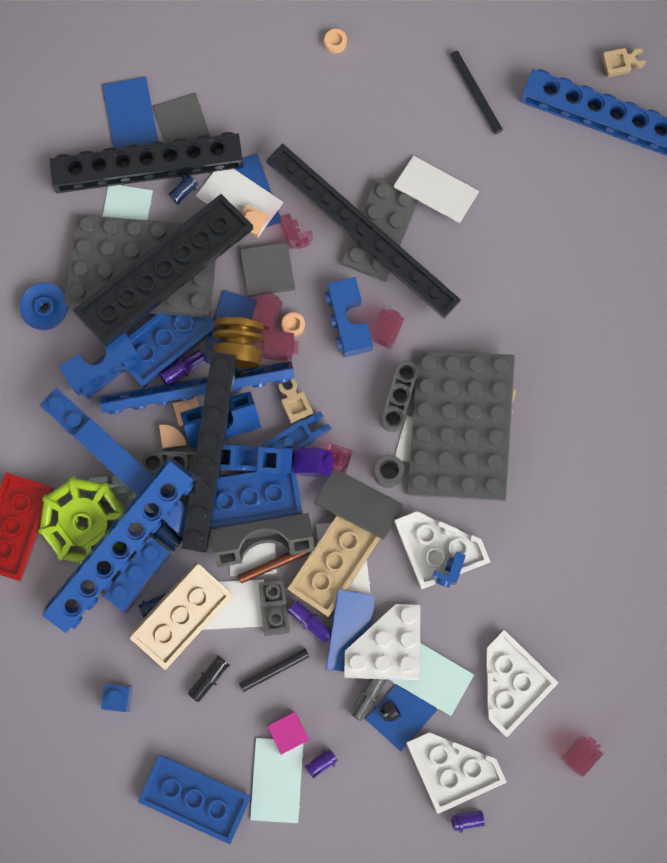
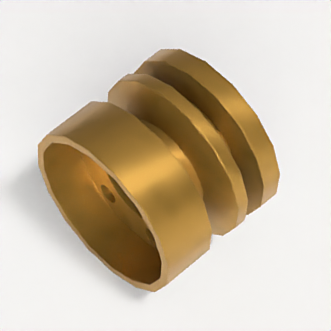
(237, 338)

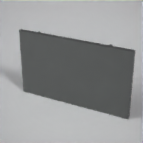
(182, 120)
(358, 504)

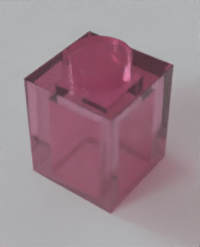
(268, 311)
(387, 328)
(280, 345)
(582, 755)

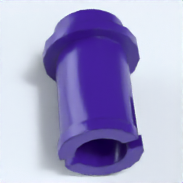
(321, 763)
(467, 820)

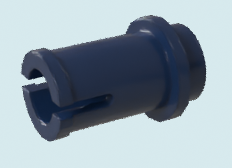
(183, 189)
(165, 535)
(147, 606)

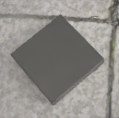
(267, 269)

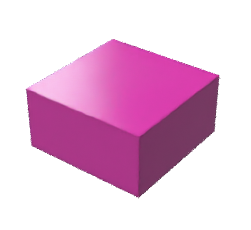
(288, 733)

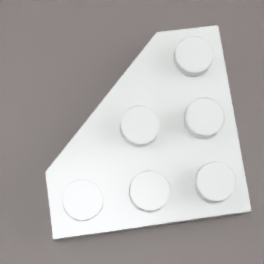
(431, 544)
(388, 647)
(513, 683)
(453, 771)

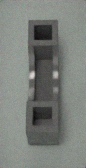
(234, 541)

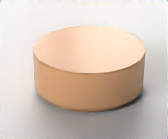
(335, 40)
(293, 323)

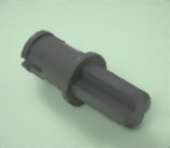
(366, 698)

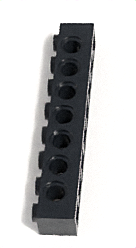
(136, 172)

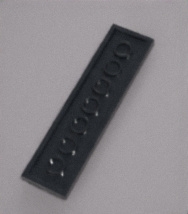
(163, 270)

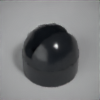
(389, 711)

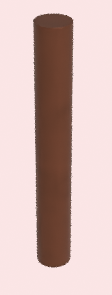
(269, 566)

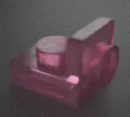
(291, 230)

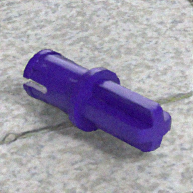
(182, 367)
(310, 621)

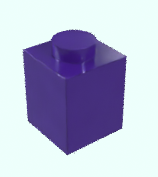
(313, 462)

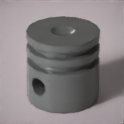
(388, 471)

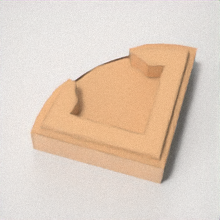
(171, 437)

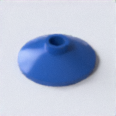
(39, 296)

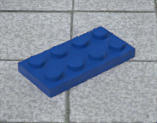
(165, 341)
(255, 498)
(194, 799)

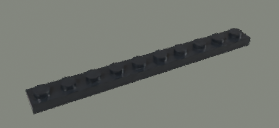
(363, 231)

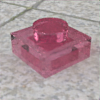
(340, 456)

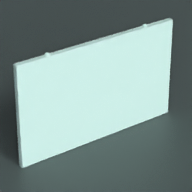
(127, 202)
(440, 681)
(276, 783)

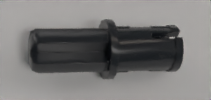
(208, 679)

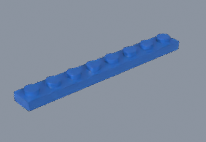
(189, 389)

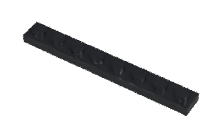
(209, 452)

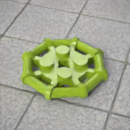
(68, 517)

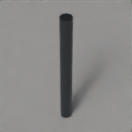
(476, 92)

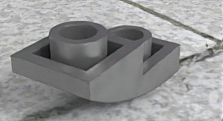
(273, 607)

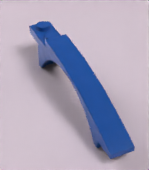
(107, 451)

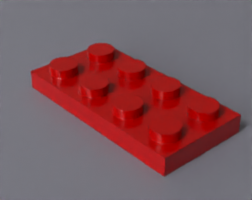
(19, 522)

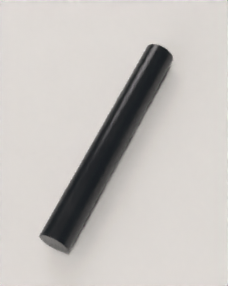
(274, 670)

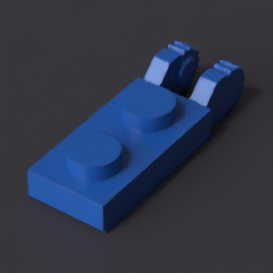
(299, 434)

